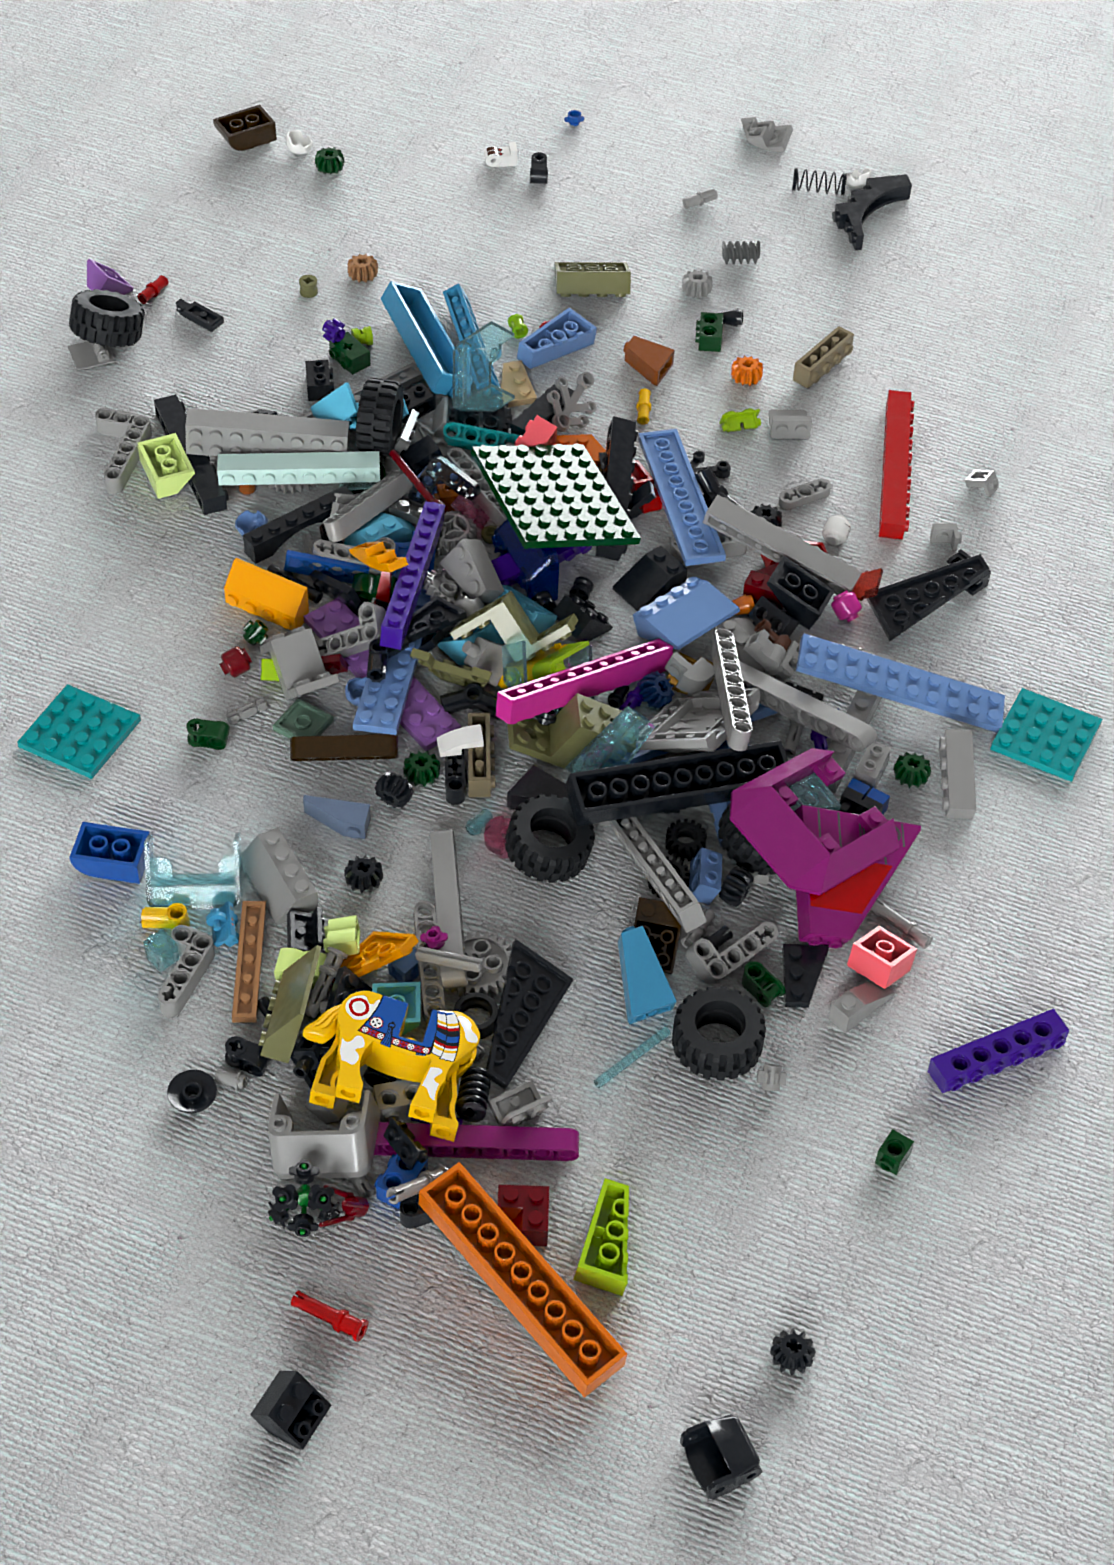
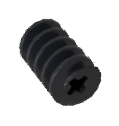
(473, 1094)

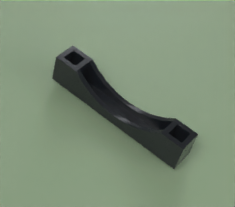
(267, 539)

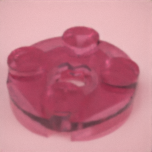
(466, 507)
(493, 835)

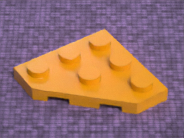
(379, 950)

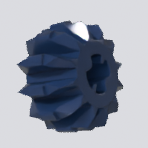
(656, 690)

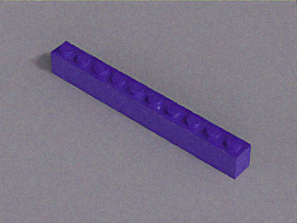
(412, 576)

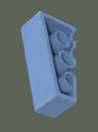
(556, 339)

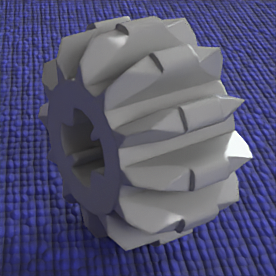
(697, 284)

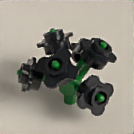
(313, 1197)

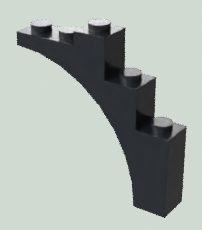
(862, 203)

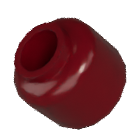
(235, 661)

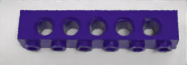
(986, 1049)

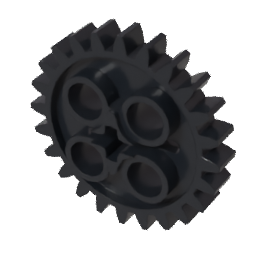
(497, 420)

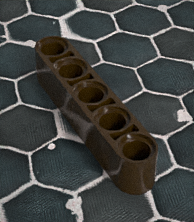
(343, 747)

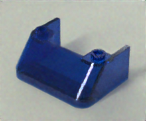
(537, 565)

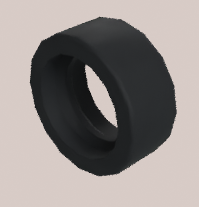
(483, 1001)

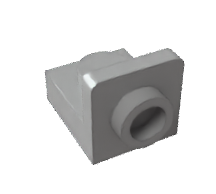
(983, 479)
(946, 534)

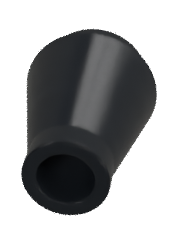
(733, 317)

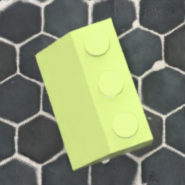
(165, 464)

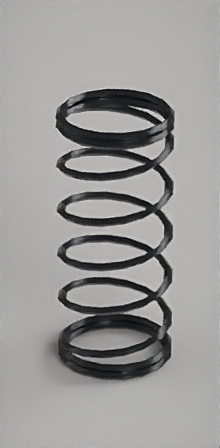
(796, 180)

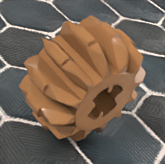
(362, 268)

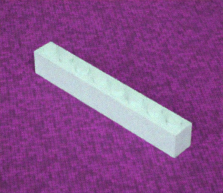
(298, 468)

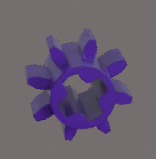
(333, 330)

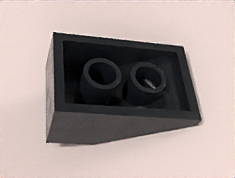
(649, 577)
(799, 592)

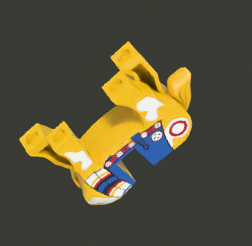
(370, 1033)

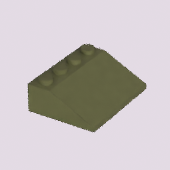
(592, 278)
(288, 1007)

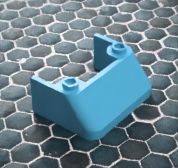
(341, 406)

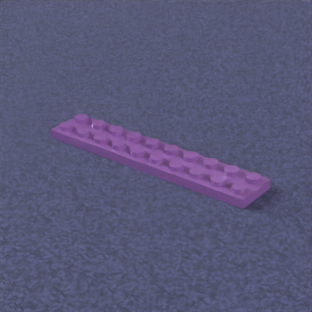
(422, 714)

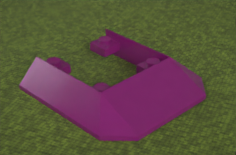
(787, 845)

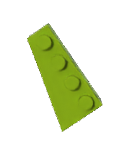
(605, 1248)

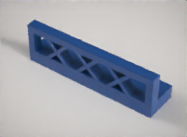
(302, 564)

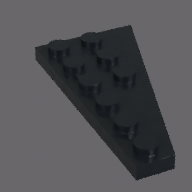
(914, 598)
(526, 1004)

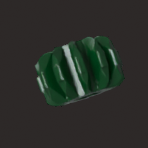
(329, 160)
(421, 768)
(912, 769)

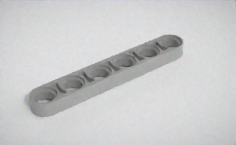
(428, 982)

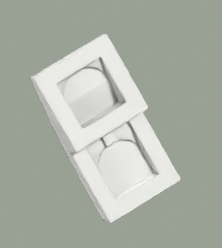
(458, 739)

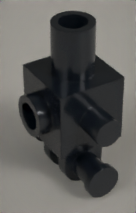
(309, 1056)

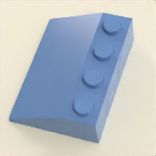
(684, 613)

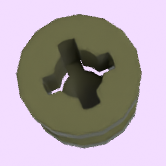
(308, 286)

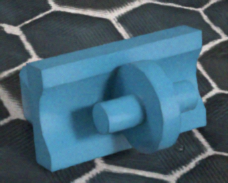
(223, 925)

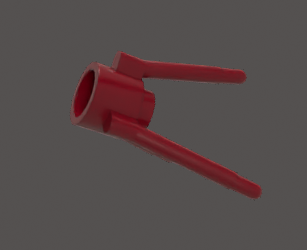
(352, 1206)

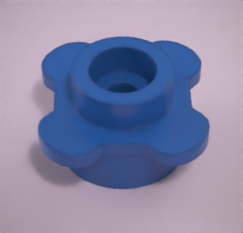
(574, 118)

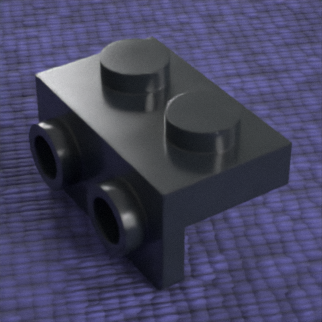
(305, 929)

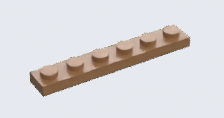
(249, 962)

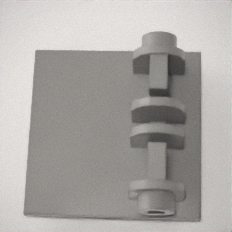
(90, 355)

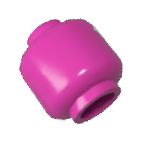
(846, 606)

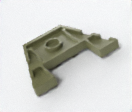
(449, 672)

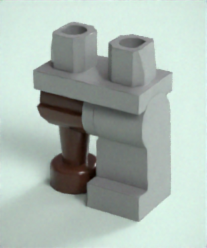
(772, 650)

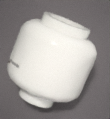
(836, 530)

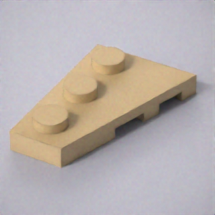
(517, 383)

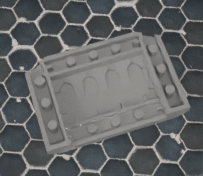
(693, 723)

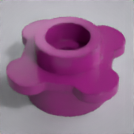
(434, 938)

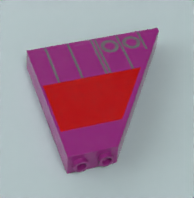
(841, 910)

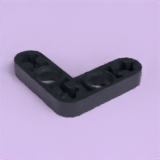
(444, 475)

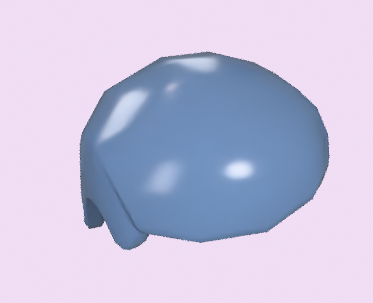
(249, 521)
(354, 690)

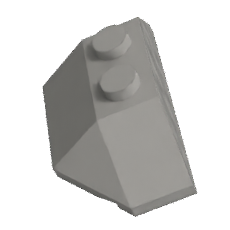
(742, 630)

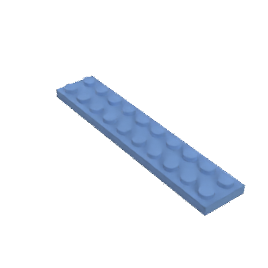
(681, 497)
(900, 683)
(384, 701)

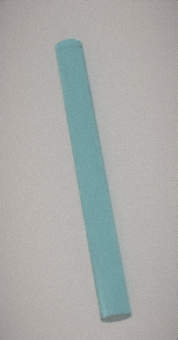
(632, 1057)

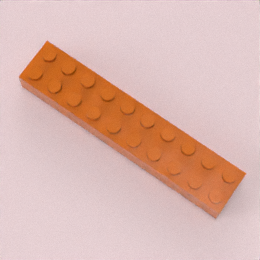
(522, 1279)

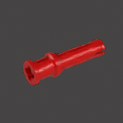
(339, 1319)

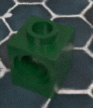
(896, 1144)

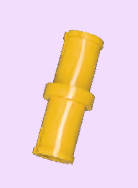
(643, 406)

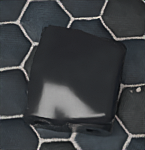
(720, 1455)

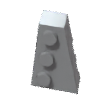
(473, 570)

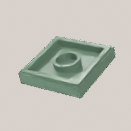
(302, 720)

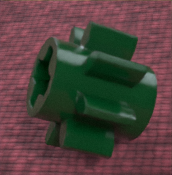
(255, 632)

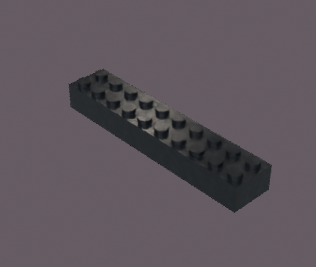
(667, 783)

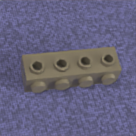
(823, 357)
(479, 759)

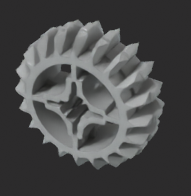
(454, 530)

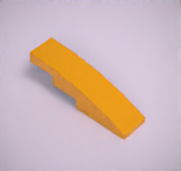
(378, 557)

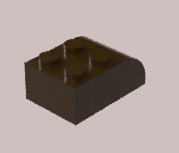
(246, 128)

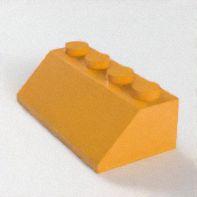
(266, 595)

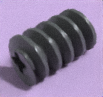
(741, 251)

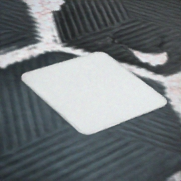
(762, 879)

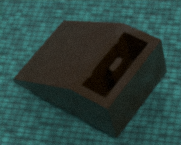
(661, 930)

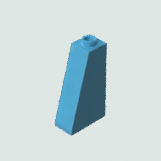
(643, 979)

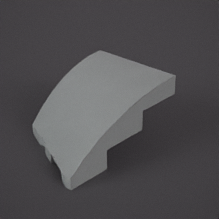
(766, 134)

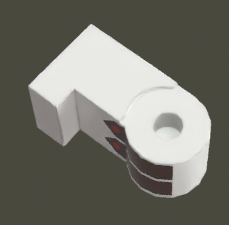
(501, 155)

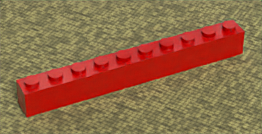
(895, 465)

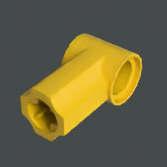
(165, 916)

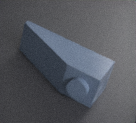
(344, 817)

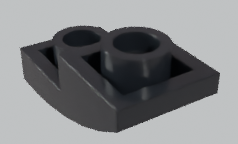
(641, 496)

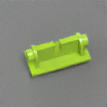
(732, 420)

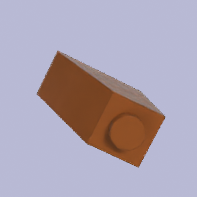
(649, 358)

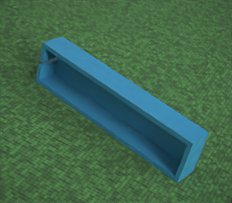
(422, 335)

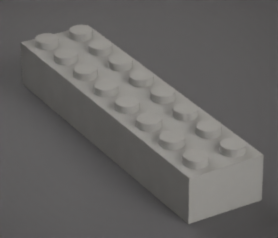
(246, 433)

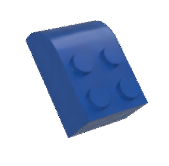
(109, 852)

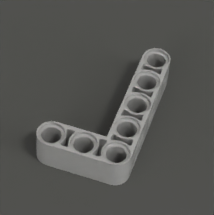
(132, 429)

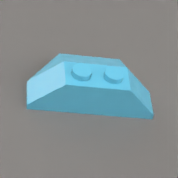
(382, 526)

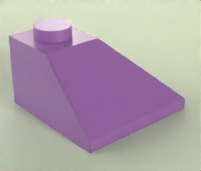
(105, 278)

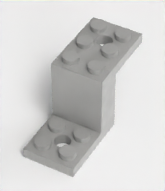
(297, 662)

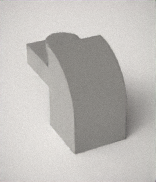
(691, 677)

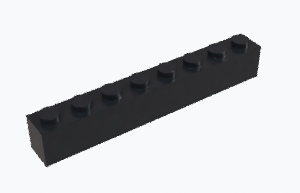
(617, 472)
(204, 482)

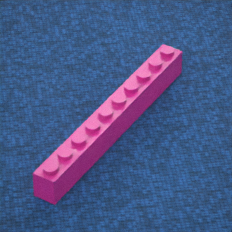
(585, 679)

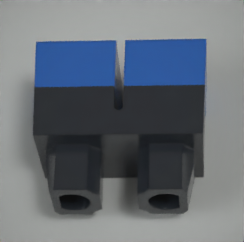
(859, 798)

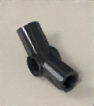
(711, 486)
(379, 658)
(460, 700)

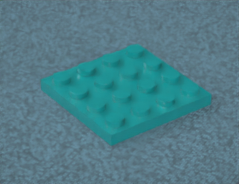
(79, 731)
(1046, 734)

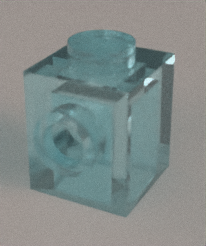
(161, 950)

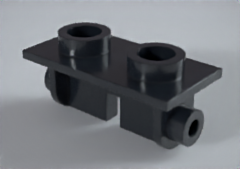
(402, 1142)

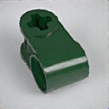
(209, 734)
(762, 986)

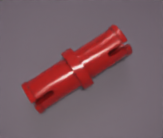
(153, 289)

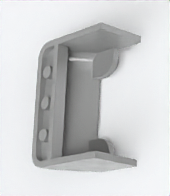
(335, 1152)

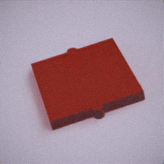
(868, 584)

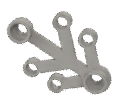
(584, 381)

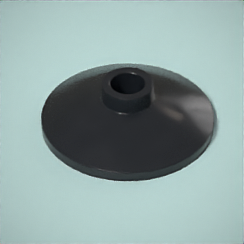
(190, 1083)

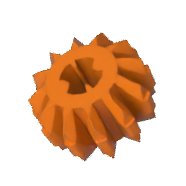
(747, 370)

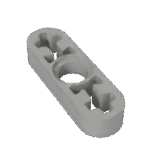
(792, 498)

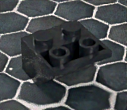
(590, 622)
(291, 1409)

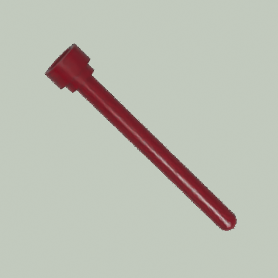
(414, 479)

